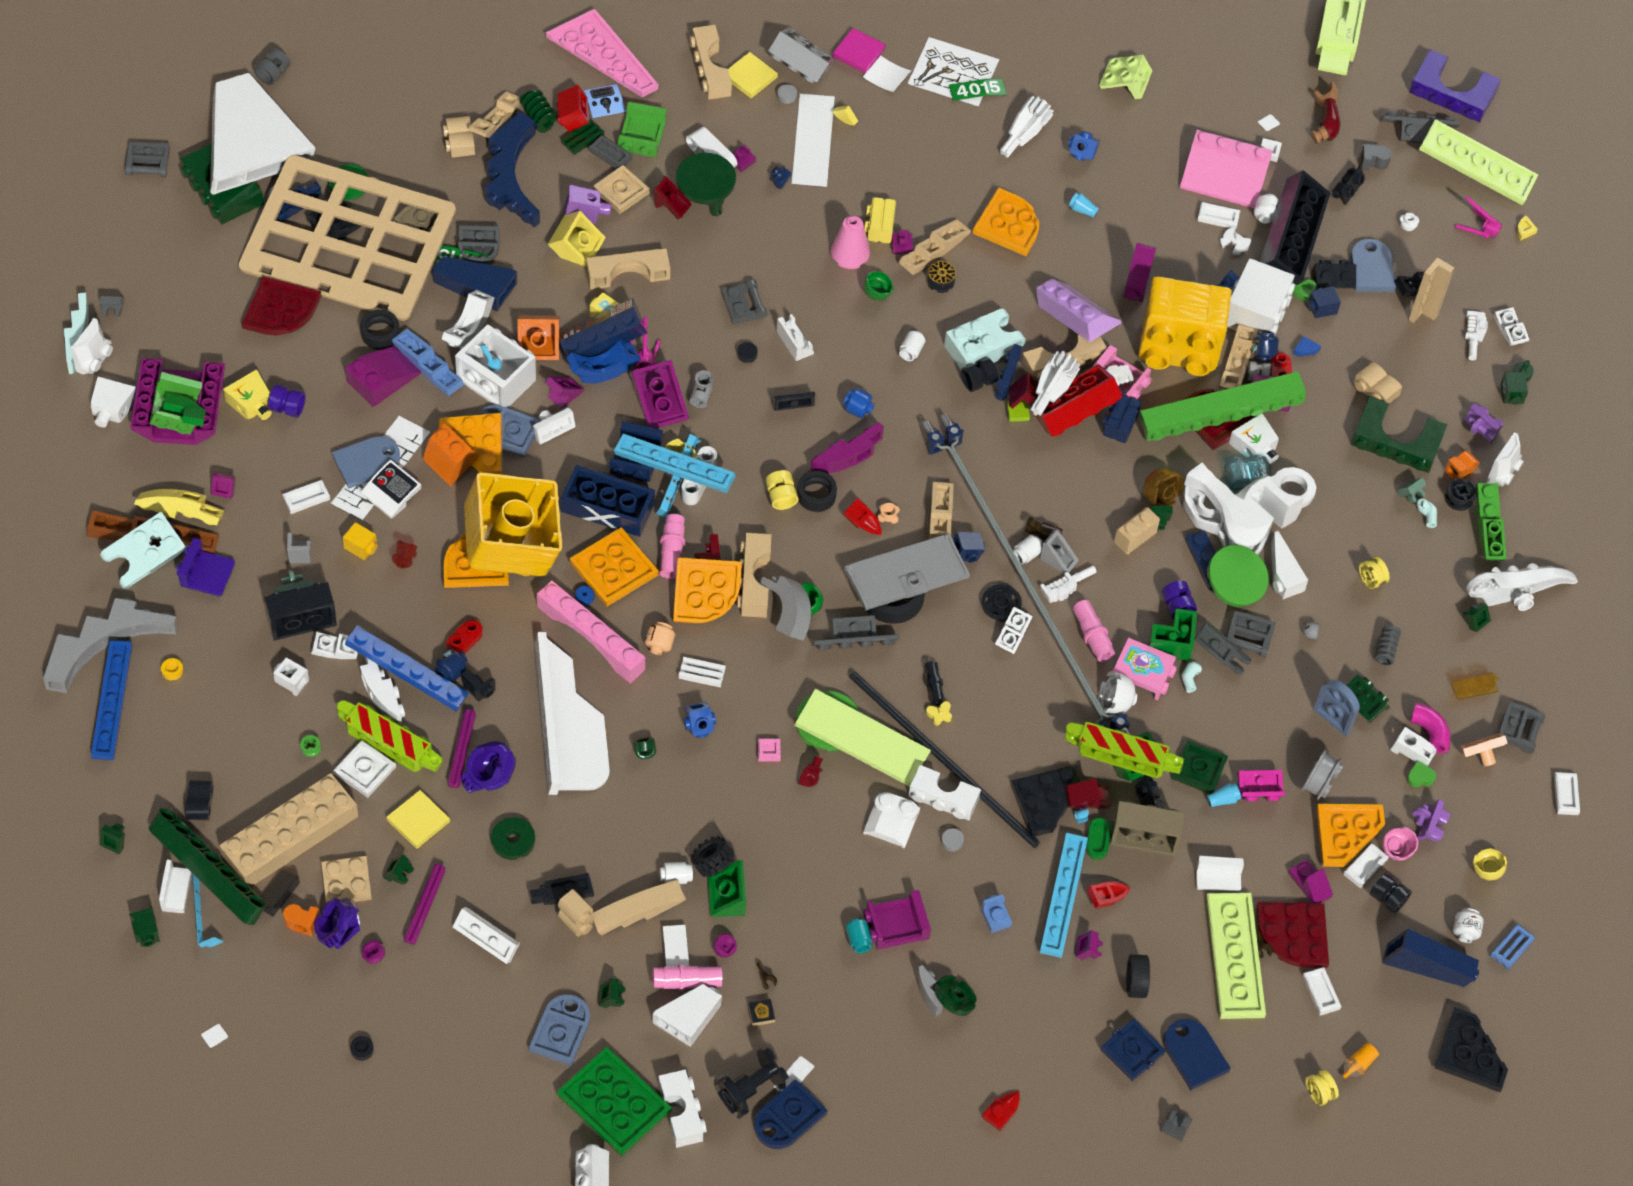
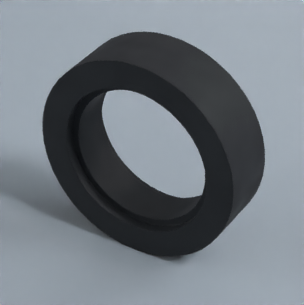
(900, 613)

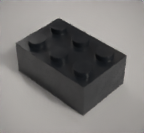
(300, 611)

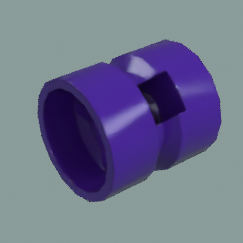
(290, 402)
(1178, 596)

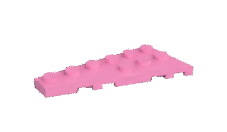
(600, 47)

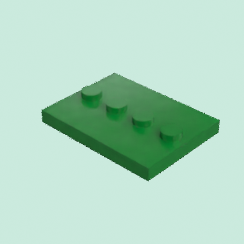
(614, 1101)

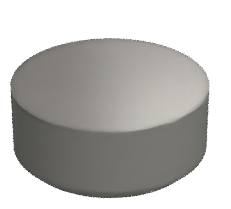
(787, 94)
(952, 840)

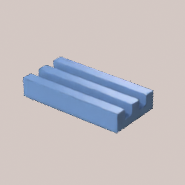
(1502, 958)

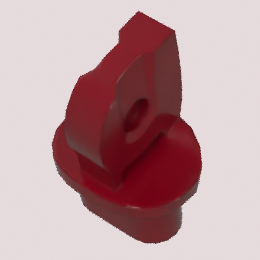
(810, 774)

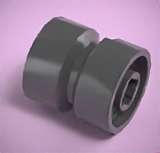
(272, 66)

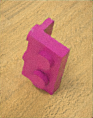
(1261, 784)

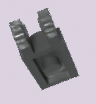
(1221, 648)

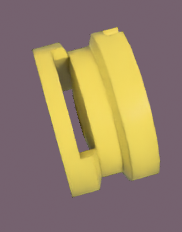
(1374, 572)
(1322, 1087)

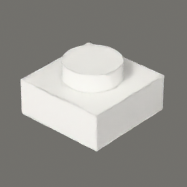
(1272, 145)

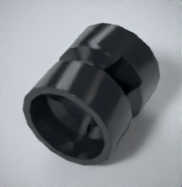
(976, 375)
(1388, 891)

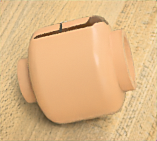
(660, 638)

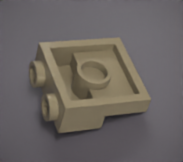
(417, 219)

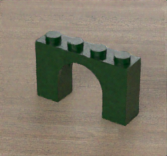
(223, 205)
(1416, 454)

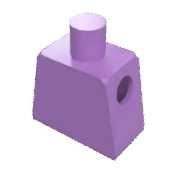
(585, 201)

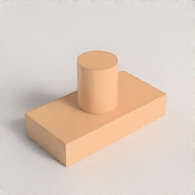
(1484, 747)

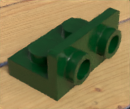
(1370, 702)

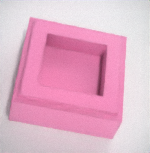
(769, 750)

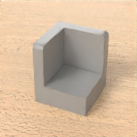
(298, 550)

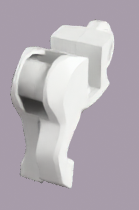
(1247, 516)

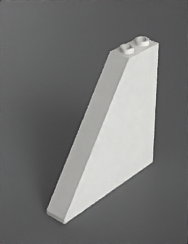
(250, 135)

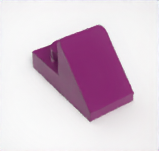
(563, 390)
(1311, 882)

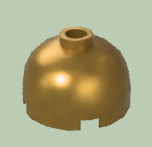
(1162, 487)

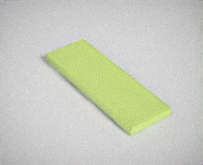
(1478, 162)
(862, 737)
(1235, 955)

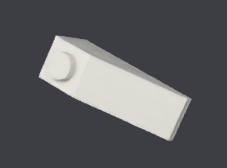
(1286, 572)

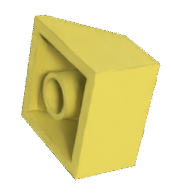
(576, 238)

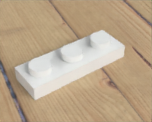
(486, 935)

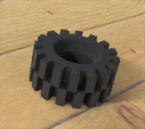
(712, 856)

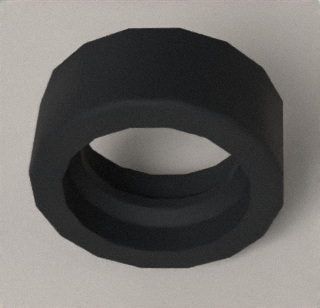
(375, 317)
(816, 477)
(1138, 976)

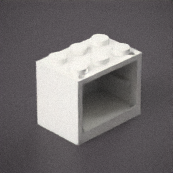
(1260, 297)
(498, 386)

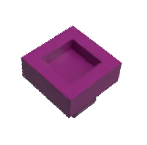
(744, 158)
(902, 242)
(223, 485)
(1087, 945)

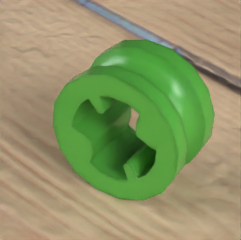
(310, 752)

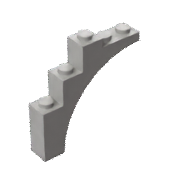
(123, 622)

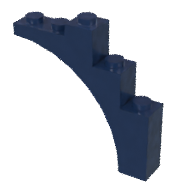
(504, 188)

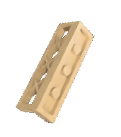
(1432, 290)

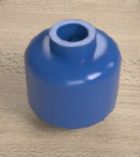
(858, 403)

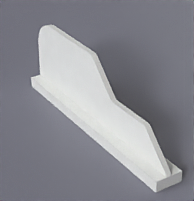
(570, 725)

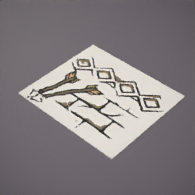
(950, 64)

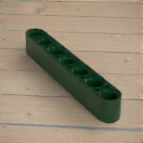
(207, 866)

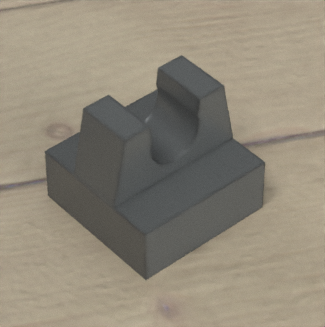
(111, 302)
(1176, 1125)

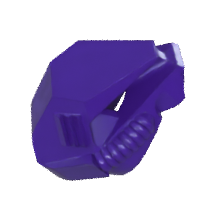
(488, 767)
(337, 923)

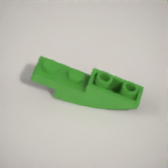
(1489, 522)

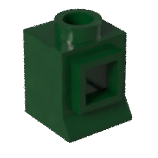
(144, 927)

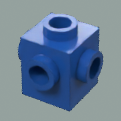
(1091, 146)
(699, 719)

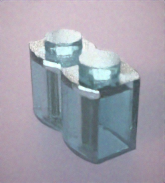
(1243, 471)

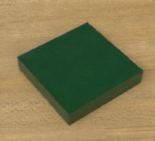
(1200, 767)

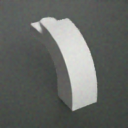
(471, 321)

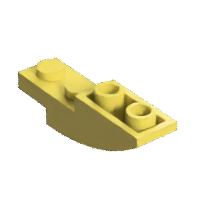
(173, 501)

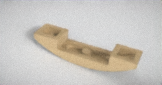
(505, 109)
(1238, 357)

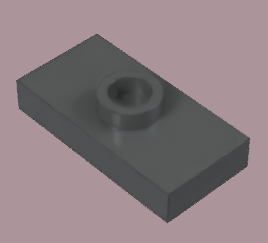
(610, 152)

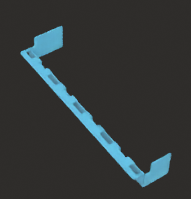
(693, 441)
(212, 941)

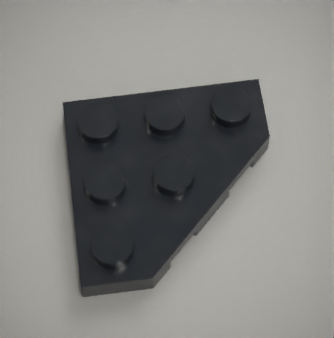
(1044, 798)
(1470, 1052)

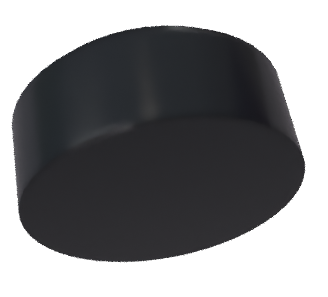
(747, 352)
(361, 1048)

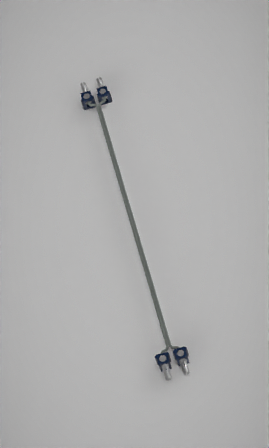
(954, 437)

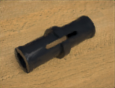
(934, 683)

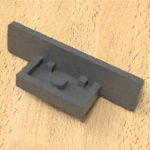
(1414, 128)
(854, 630)

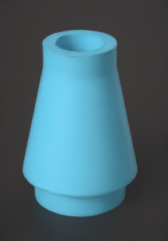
(1083, 205)
(1225, 795)

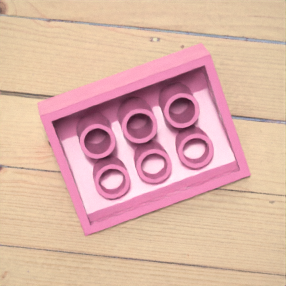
(1226, 169)

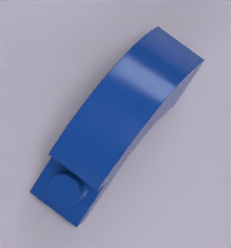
(604, 366)

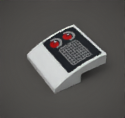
(391, 489)

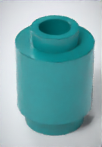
(859, 935)

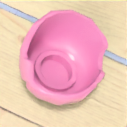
(1400, 843)

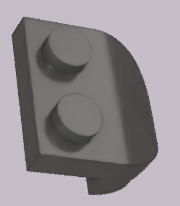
(480, 240)

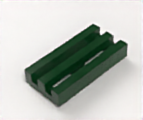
(580, 135)

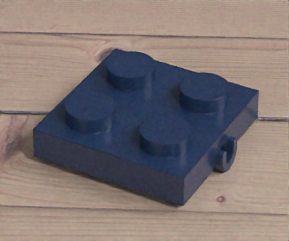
(1132, 1049)

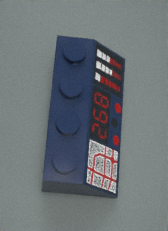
(604, 330)

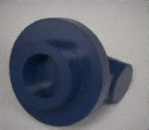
(780, 176)

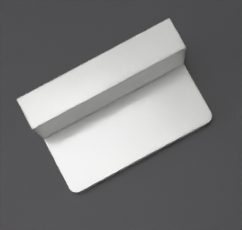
(1219, 873)
(174, 888)

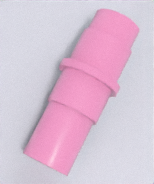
(672, 545)
(1094, 632)
(686, 977)

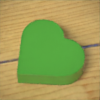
(1303, 290)
(1421, 775)

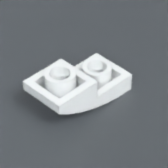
(1510, 327)
(1013, 630)
(332, 646)

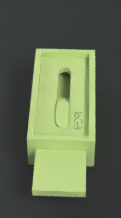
(1339, 34)

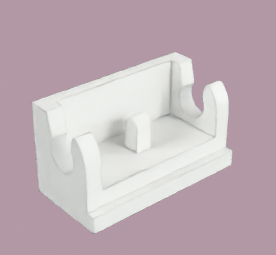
(794, 338)

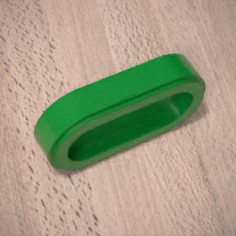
(1098, 838)

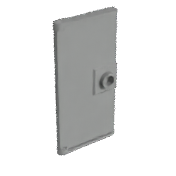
(907, 571)

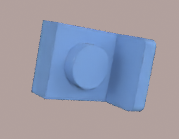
(995, 913)

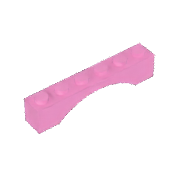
(565, 609)

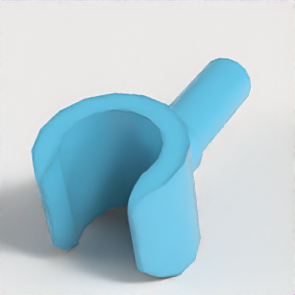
(493, 363)
(1081, 815)

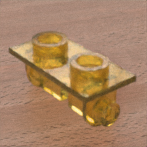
(1475, 685)

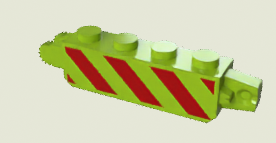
(388, 737)
(1123, 749)

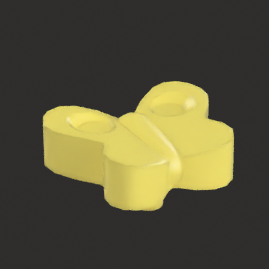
(940, 713)

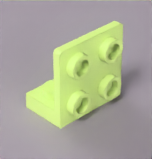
(1127, 71)

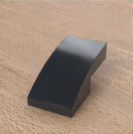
(1409, 285)

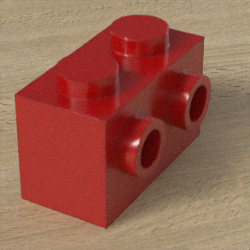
(572, 108)

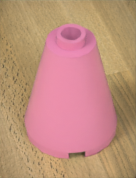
(851, 244)

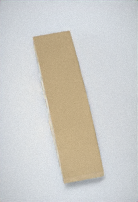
(935, 247)
(941, 509)
(638, 906)

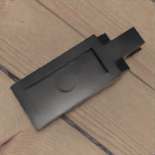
(555, 889)

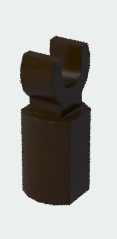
(1042, 529)

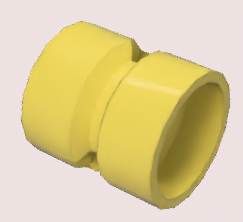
(781, 490)

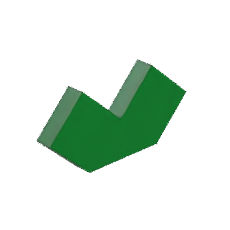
(192, 413)

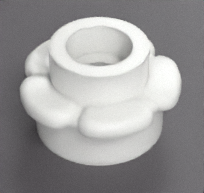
(1409, 221)
(1524, 601)

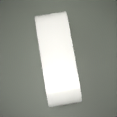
(705, 142)
(693, 498)

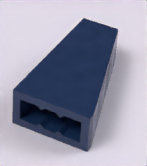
(469, 276)
(1431, 959)

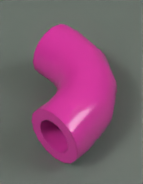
(1435, 726)

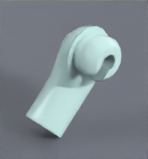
(1428, 511)
(1188, 674)

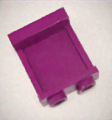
(898, 921)

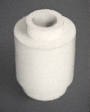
(912, 345)
(1028, 549)
(676, 871)

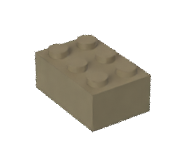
(1147, 828)

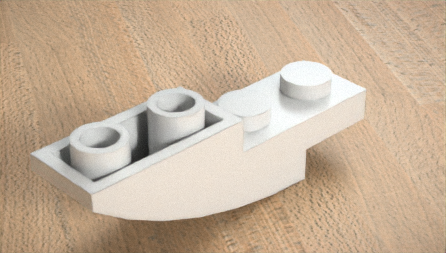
(382, 691)

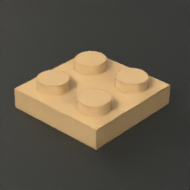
(621, 189)
(347, 879)

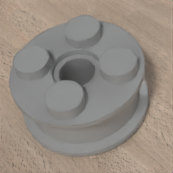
(1321, 774)

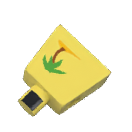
(249, 396)

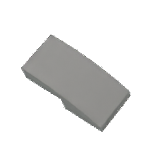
(926, 983)

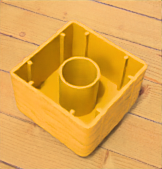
(1184, 325)
(512, 524)

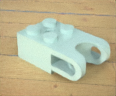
(982, 339)
(140, 554)

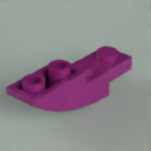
(845, 455)

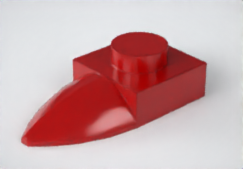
(863, 517)
(1107, 893)
(1002, 1110)

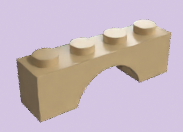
(715, 80)
(651, 263)
(1085, 352)
(755, 596)

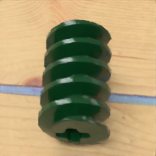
(538, 110)

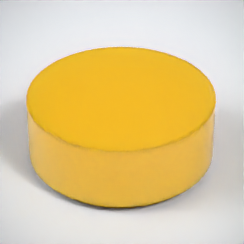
(172, 669)

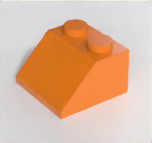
(539, 335)
(448, 454)

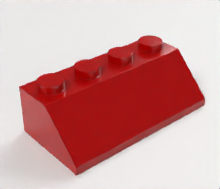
(1084, 398)

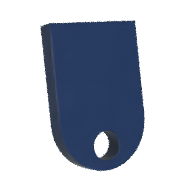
(1194, 1054)
(789, 1115)

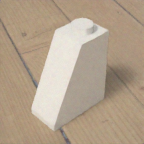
(689, 1013)

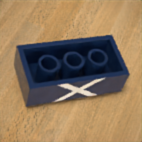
(607, 500)

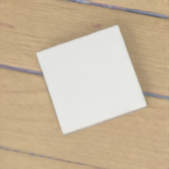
(364, 768)

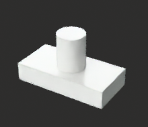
(553, 425)

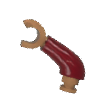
(1331, 123)

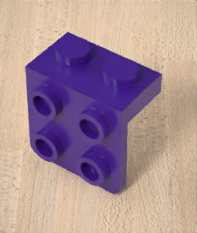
(204, 570)

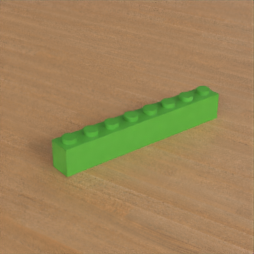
(1222, 406)

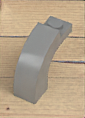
(795, 606)

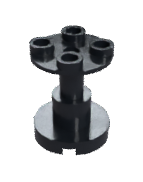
(736, 1092)

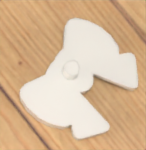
(1241, 244)

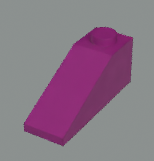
(1139, 272)

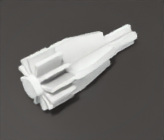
(1027, 124)
(1055, 380)

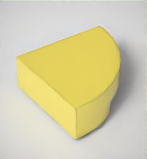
(845, 114)
(1525, 228)

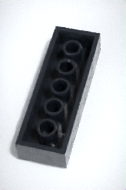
(1296, 225)

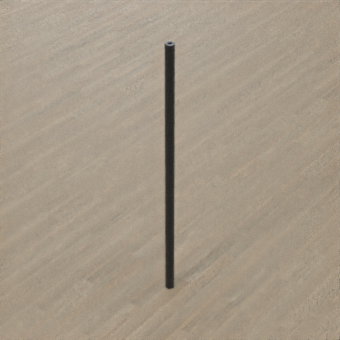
(947, 762)

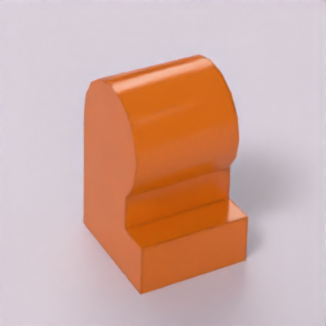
(1463, 464)
(299, 919)

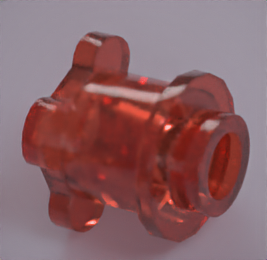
(404, 554)

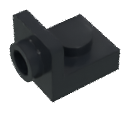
(476, 687)

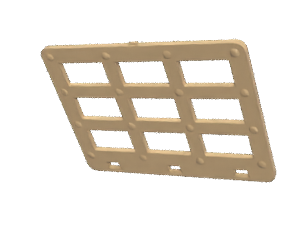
(344, 289)

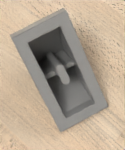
(1058, 553)

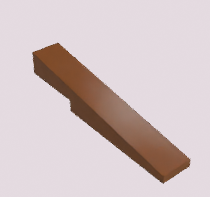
(115, 527)

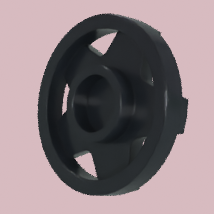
(1000, 602)

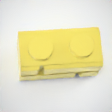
(881, 220)

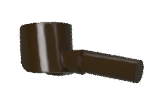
(1263, 945)
(766, 976)

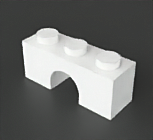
(958, 802)
(677, 1089)

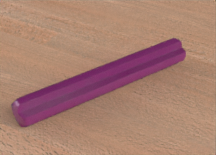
(461, 748)
(424, 904)

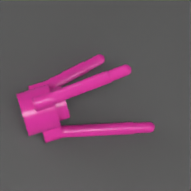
(1491, 225)
(645, 354)

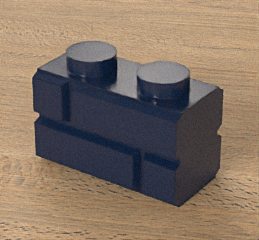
(1121, 419)

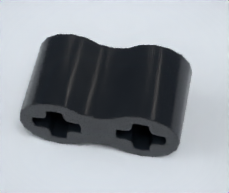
(199, 800)

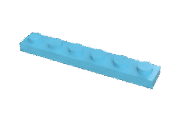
(675, 463)
(1063, 895)

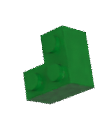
(1178, 638)

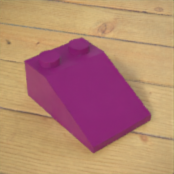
(380, 374)
(659, 394)

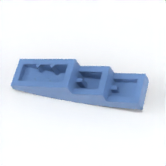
(427, 362)

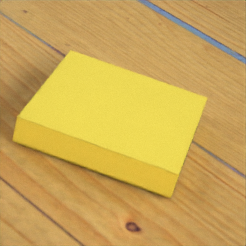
(751, 75)
(418, 819)

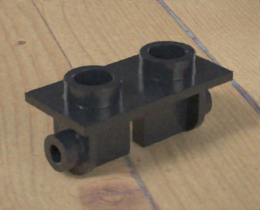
(1350, 183)
(1148, 792)

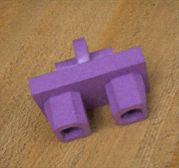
(1482, 422)
(1427, 819)

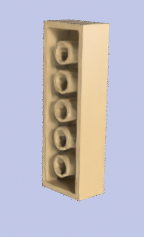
(289, 830)

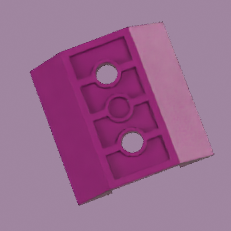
(208, 399)

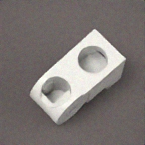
(1414, 747)

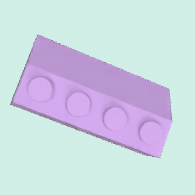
(1075, 310)

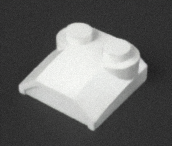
(91, 349)
(1506, 463)
(892, 819)

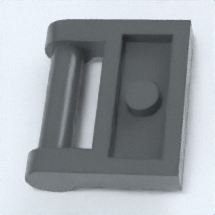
(147, 153)
(737, 303)
(1253, 628)
(1514, 723)

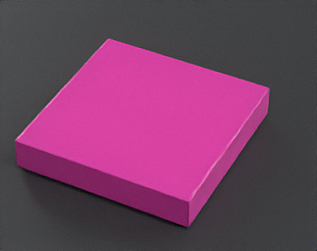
(859, 50)

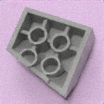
(800, 55)

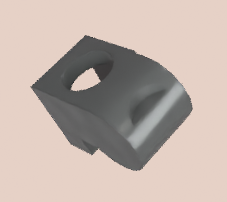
(1375, 156)

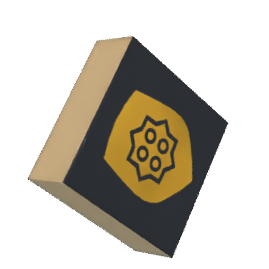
(761, 1012)

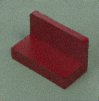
(1023, 389)

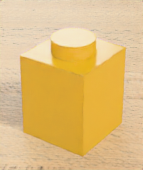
(360, 541)

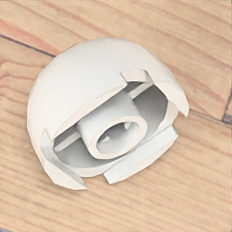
(1117, 694)

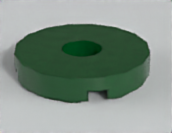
(509, 827)
(947, 988)

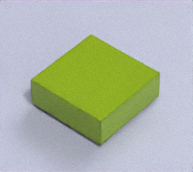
(1019, 412)

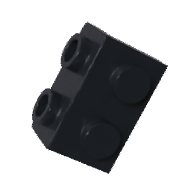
(1337, 275)

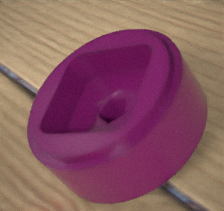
(724, 945)
(373, 952)

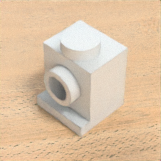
(291, 676)

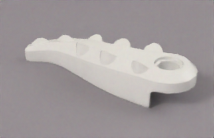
(1502, 587)

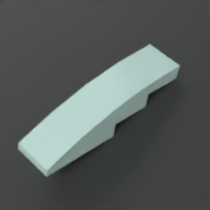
(80, 322)

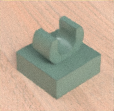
(1411, 488)

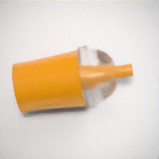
(1360, 1061)

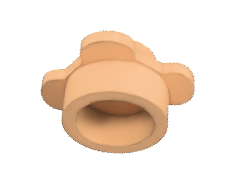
(888, 508)

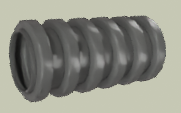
(1388, 645)

